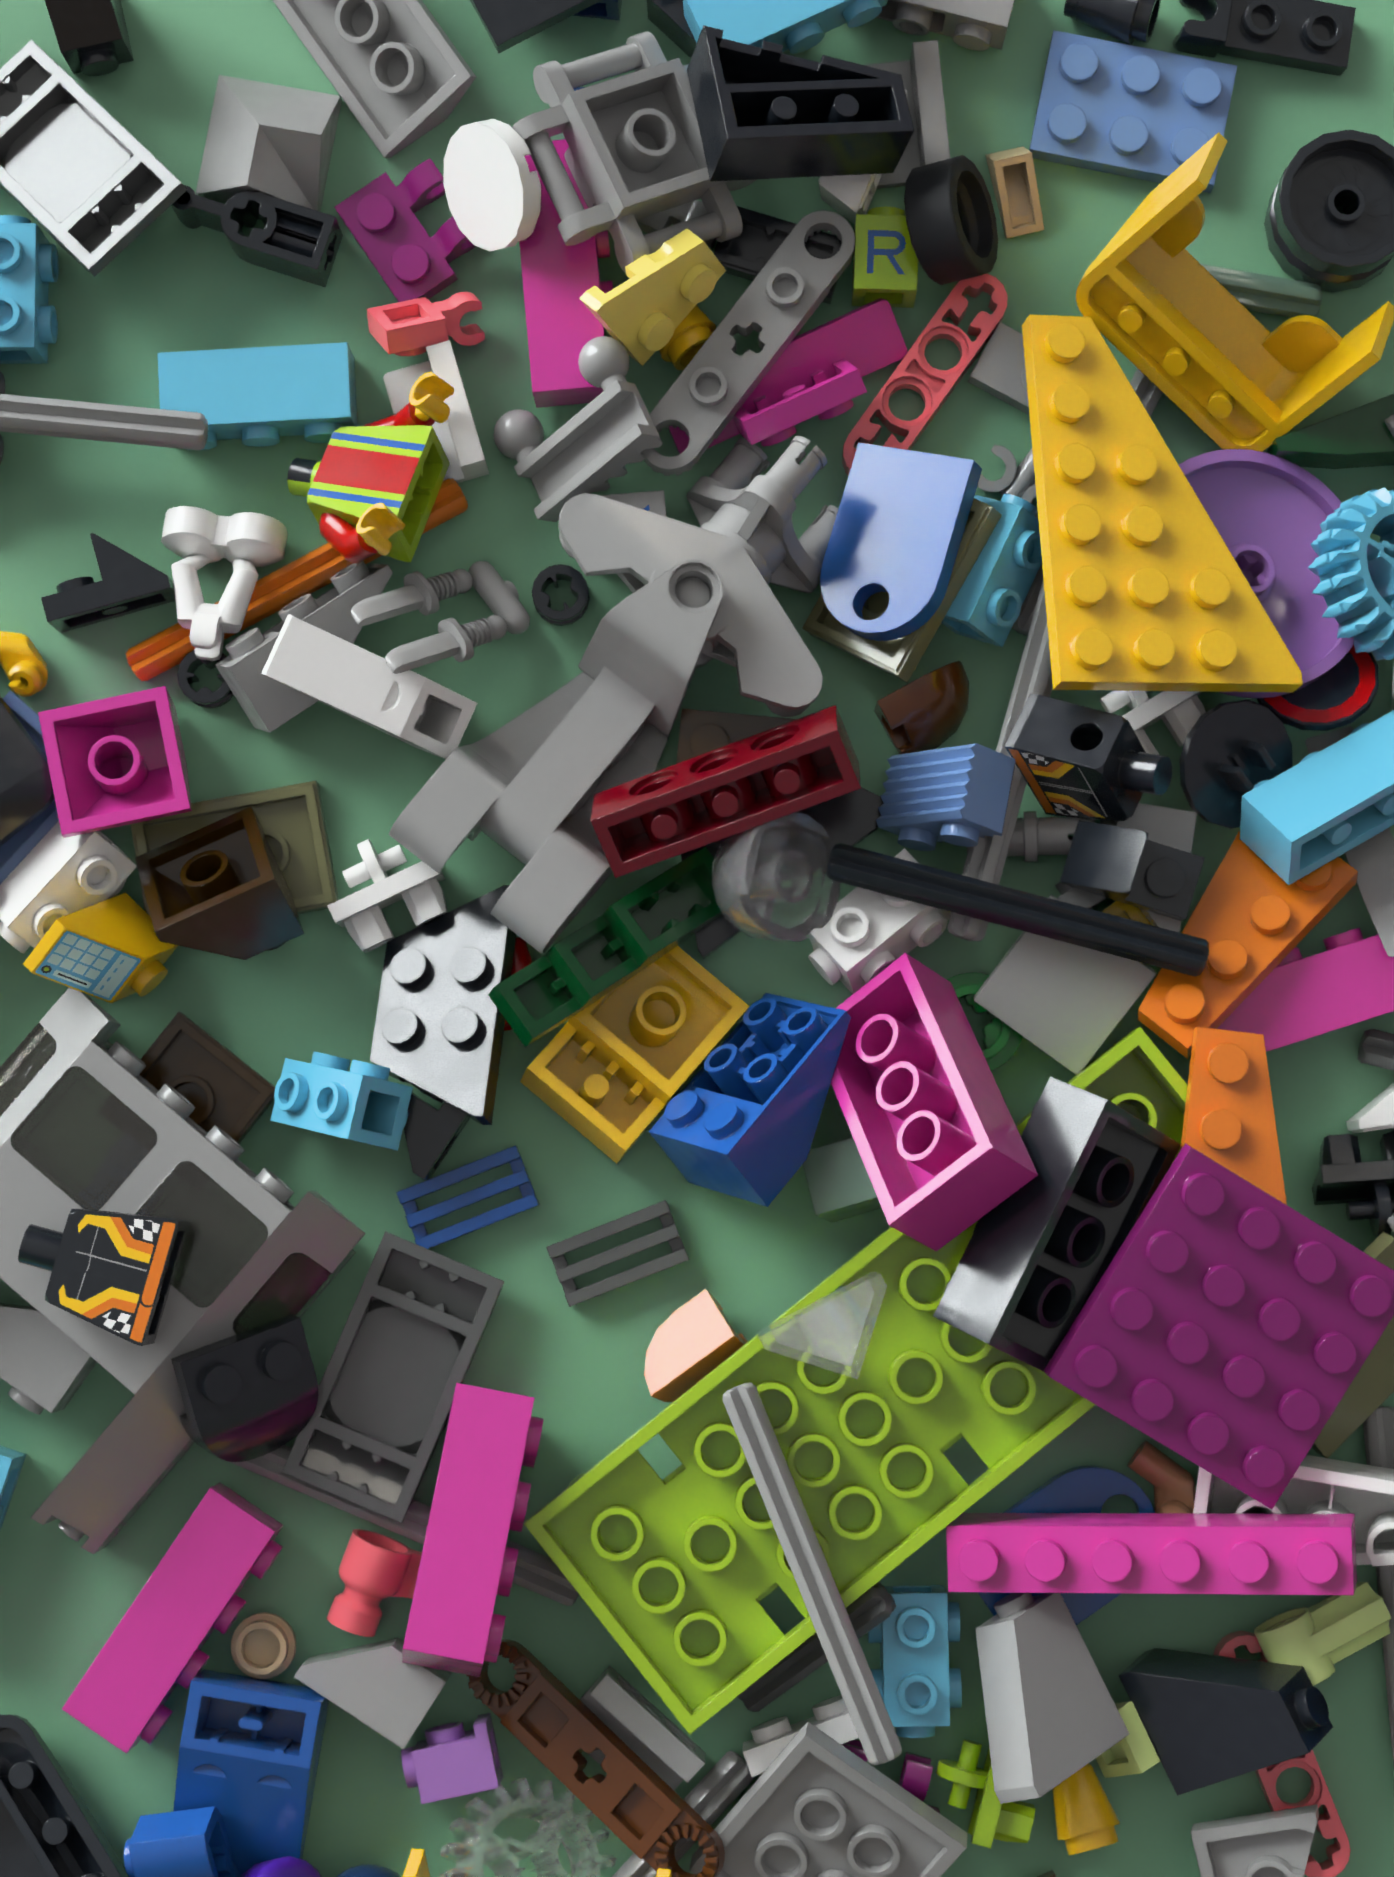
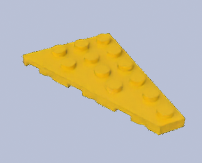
(1128, 553)

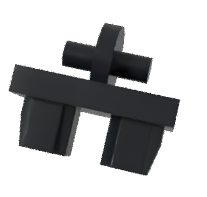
(1361, 1185)

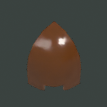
(926, 709)

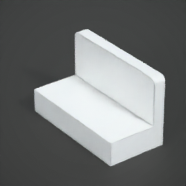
(458, 432)

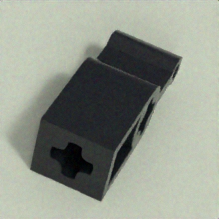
(294, 237)

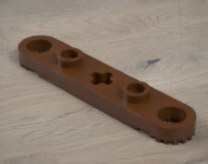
(629, 1798)

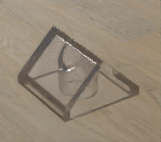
(832, 1329)

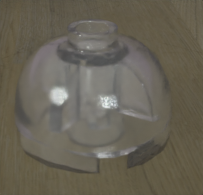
(776, 879)

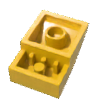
(634, 1050)

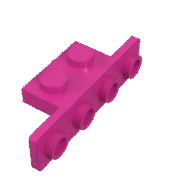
(815, 376)

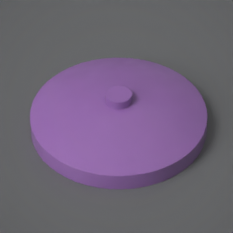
(1268, 521)

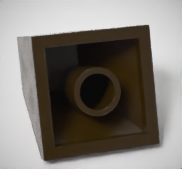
(220, 890)

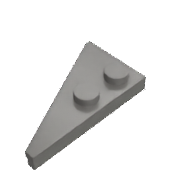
(1256, 1844)

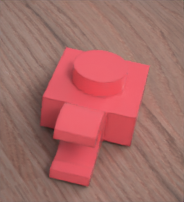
(416, 323)

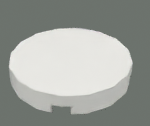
(491, 185)

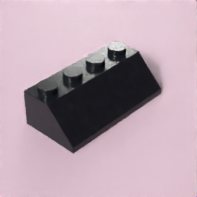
(1057, 1234)

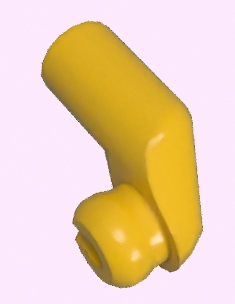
(22, 664)

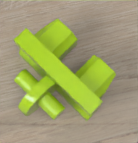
(988, 1818)

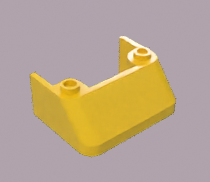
(1199, 339)

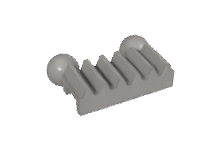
(590, 444)

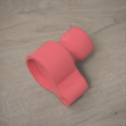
(372, 1570)

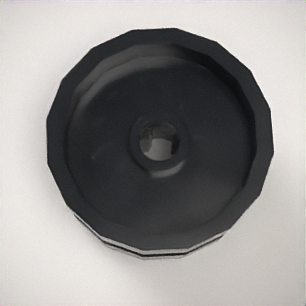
(1305, 215)

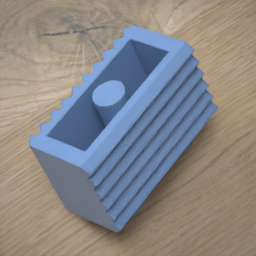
(946, 796)

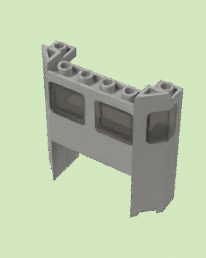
(102, 1138)

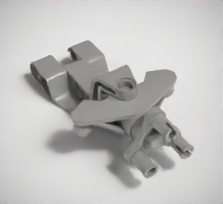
(691, 601)

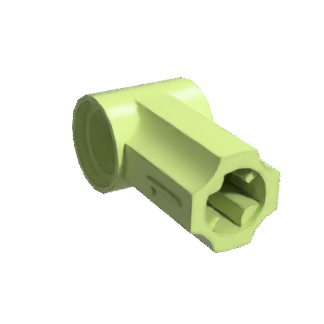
(1325, 1631)

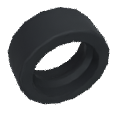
(951, 220)

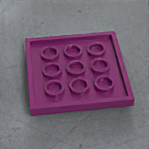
(1227, 1327)

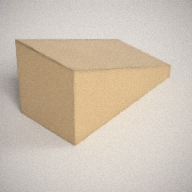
(1016, 191)

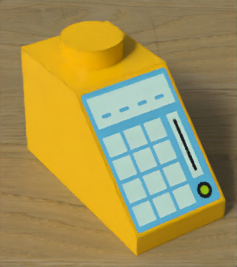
(103, 951)

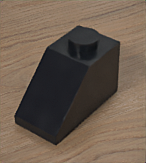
(91, 34)

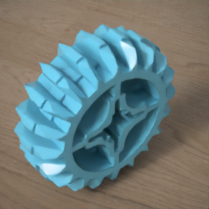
(1359, 571)

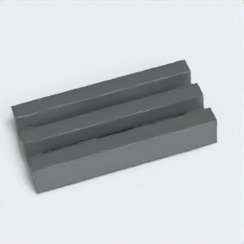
(567, 1273)

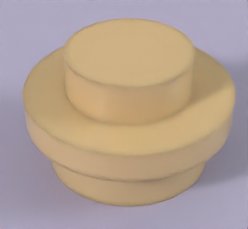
(263, 1645)

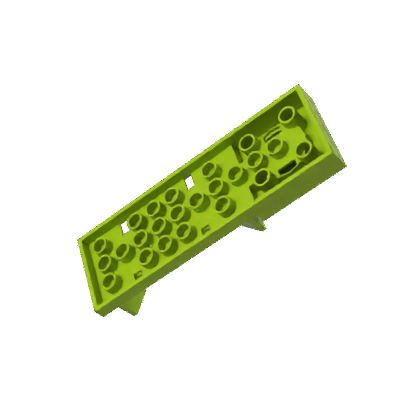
(691, 1555)

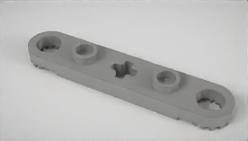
(777, 308)

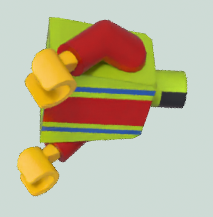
(379, 478)

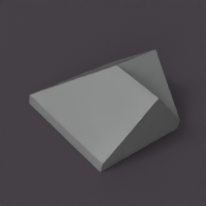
(268, 142)

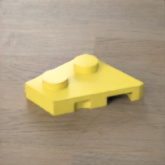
(657, 295)

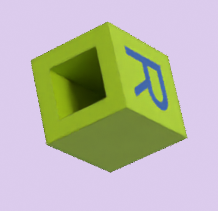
(884, 259)

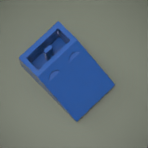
(756, 1100)
(255, 1758)

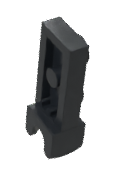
(1276, 32)

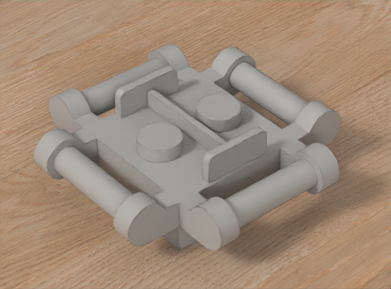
(628, 149)

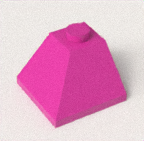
(116, 761)

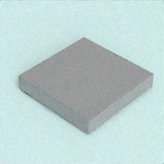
(1062, 995)

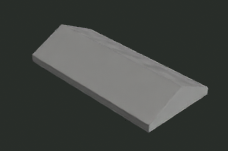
(384, 63)

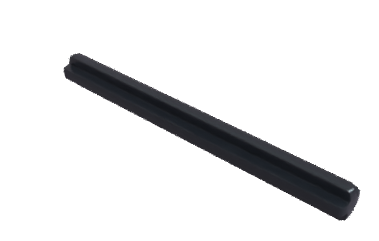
(1017, 909)

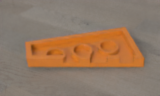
(1250, 929)
(1232, 1107)

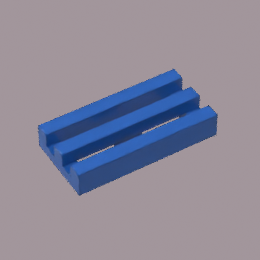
(417, 1218)

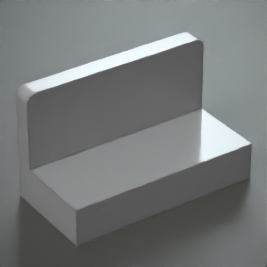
(927, 109)
(643, 1729)

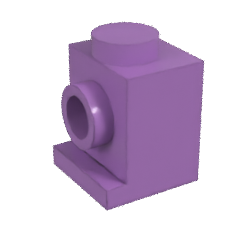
(454, 1761)

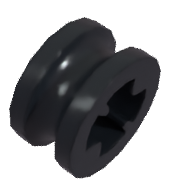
(578, 589)
(204, 696)

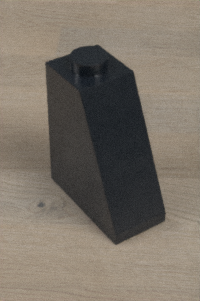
(1223, 1714)

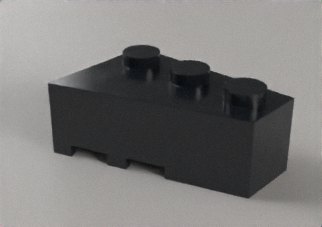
(793, 115)

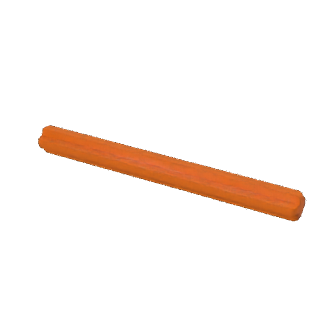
(276, 591)

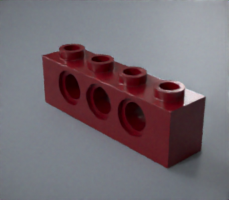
(725, 791)

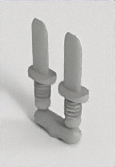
(452, 638)

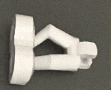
(205, 538)

